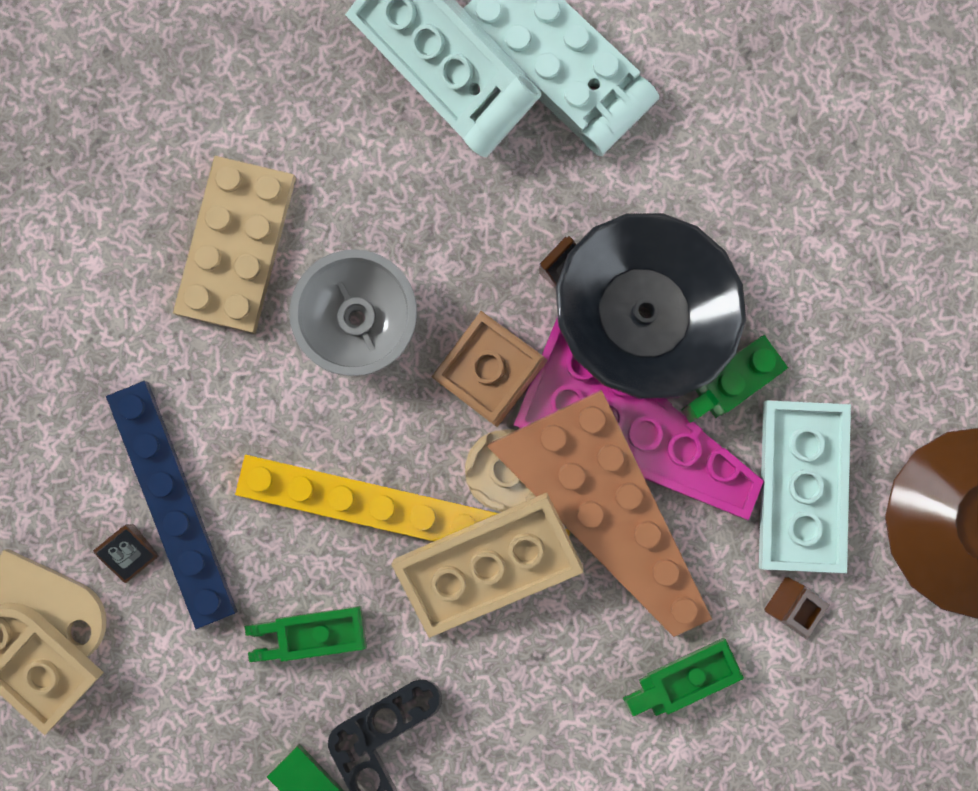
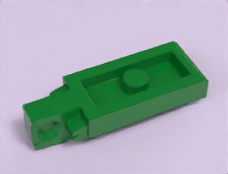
(740, 379)
(686, 680)

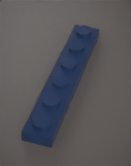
(171, 504)

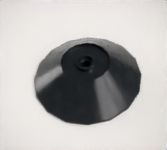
(672, 273)

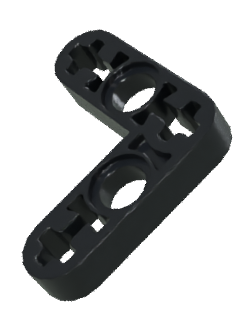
(371, 739)

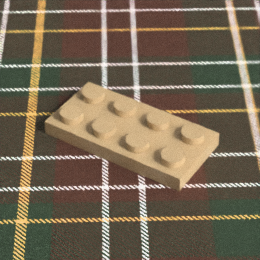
(234, 244)
(487, 565)

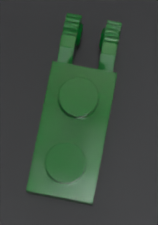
(311, 635)

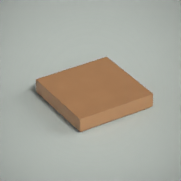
(489, 368)

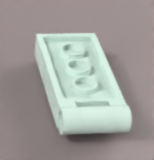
(564, 60)
(446, 61)

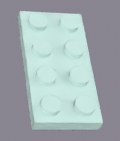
(805, 486)

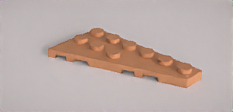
(606, 504)

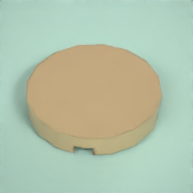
(493, 485)

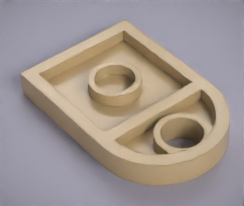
(53, 596)
(40, 667)

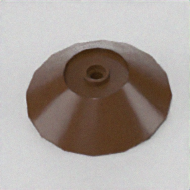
(936, 521)

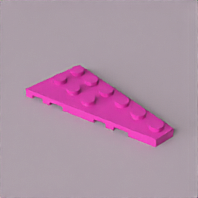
(658, 435)

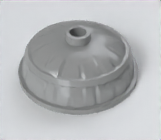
(333, 292)

